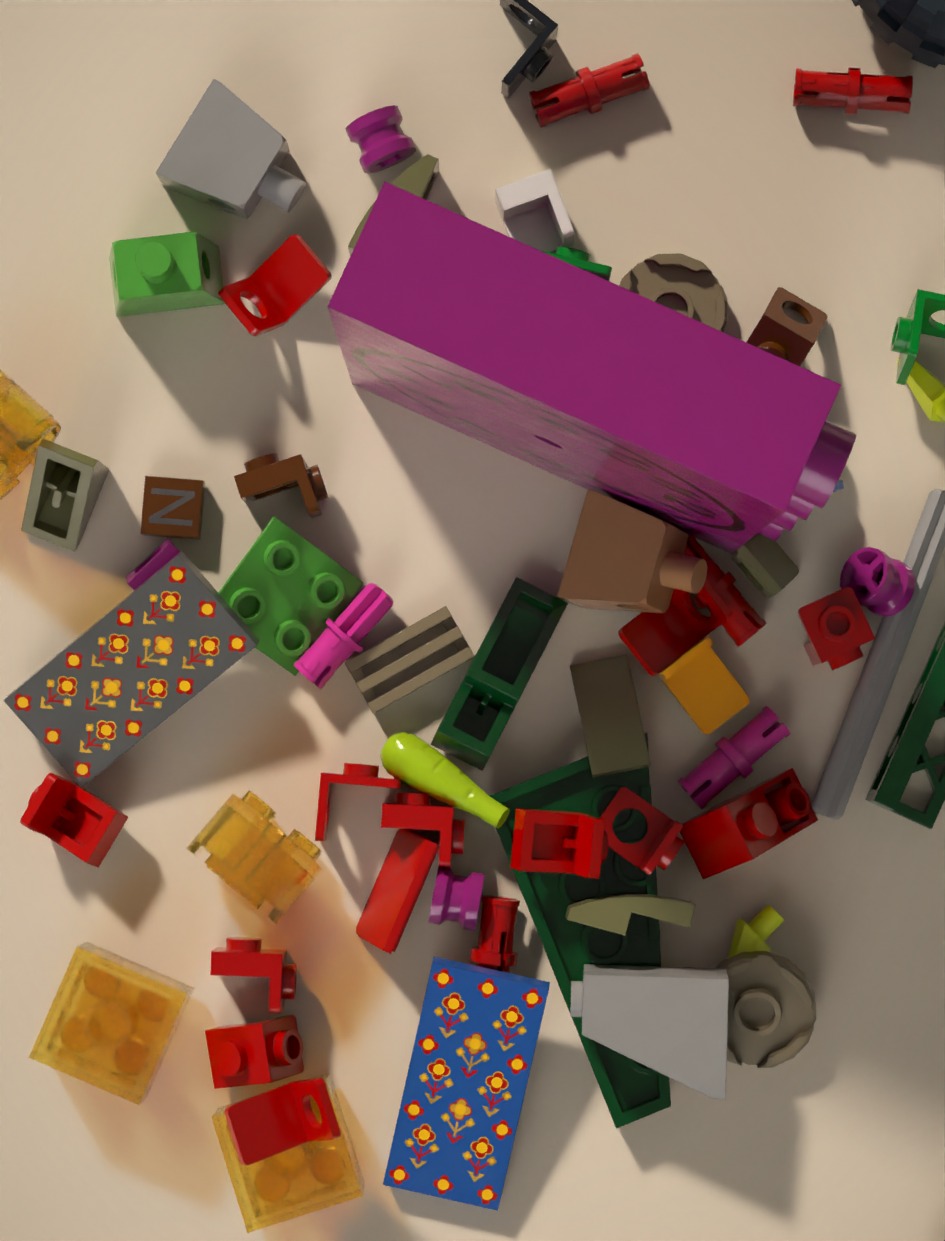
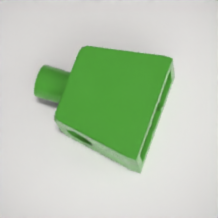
(165, 273)

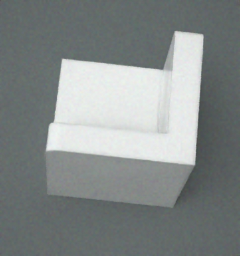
(535, 212)

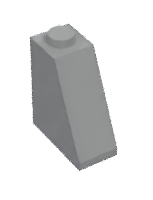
(660, 1018)

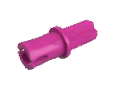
(344, 635)

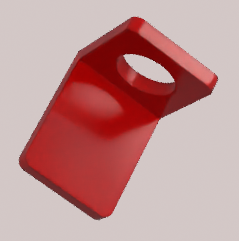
(278, 287)
(664, 637)
(352, 774)
(660, 841)
(281, 1120)

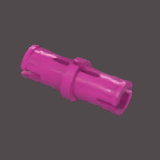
(734, 757)

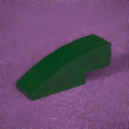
(499, 673)

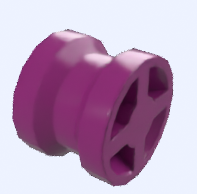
(380, 139)
(878, 581)
(456, 898)

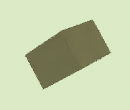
(62, 494)

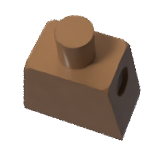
(627, 560)

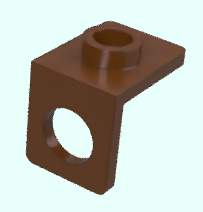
(783, 335)

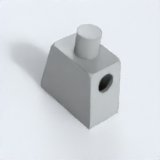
(230, 157)

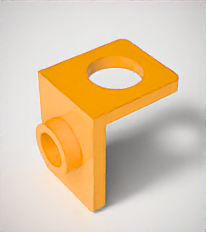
(704, 687)

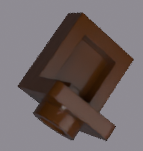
(269, 476)

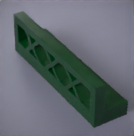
(909, 745)

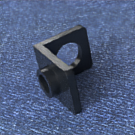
(537, 56)

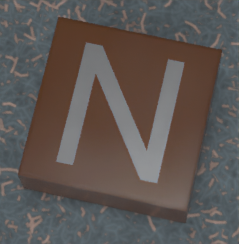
(172, 507)

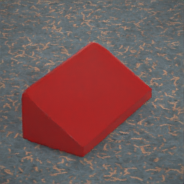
(396, 889)

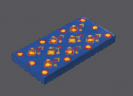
(466, 1083)

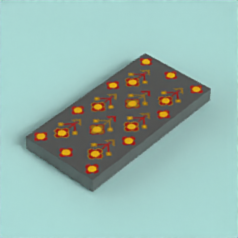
(131, 669)

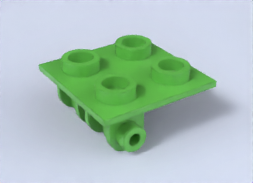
(287, 592)

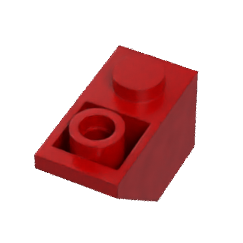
(748, 824)

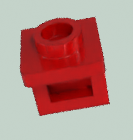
(835, 629)
(415, 812)
(73, 818)
(559, 842)
(247, 959)
(255, 1052)

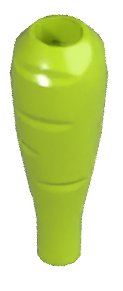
(431, 773)

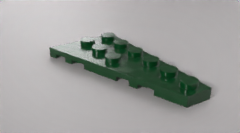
(626, 1085)

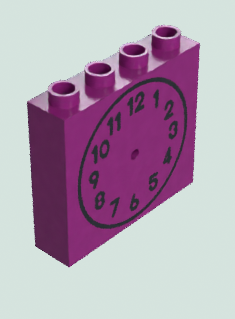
(583, 376)

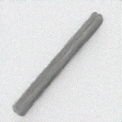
(881, 666)

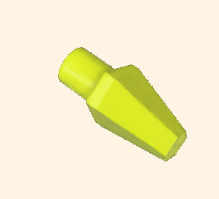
(928, 391)
(752, 936)

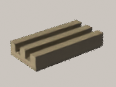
(452, 635)

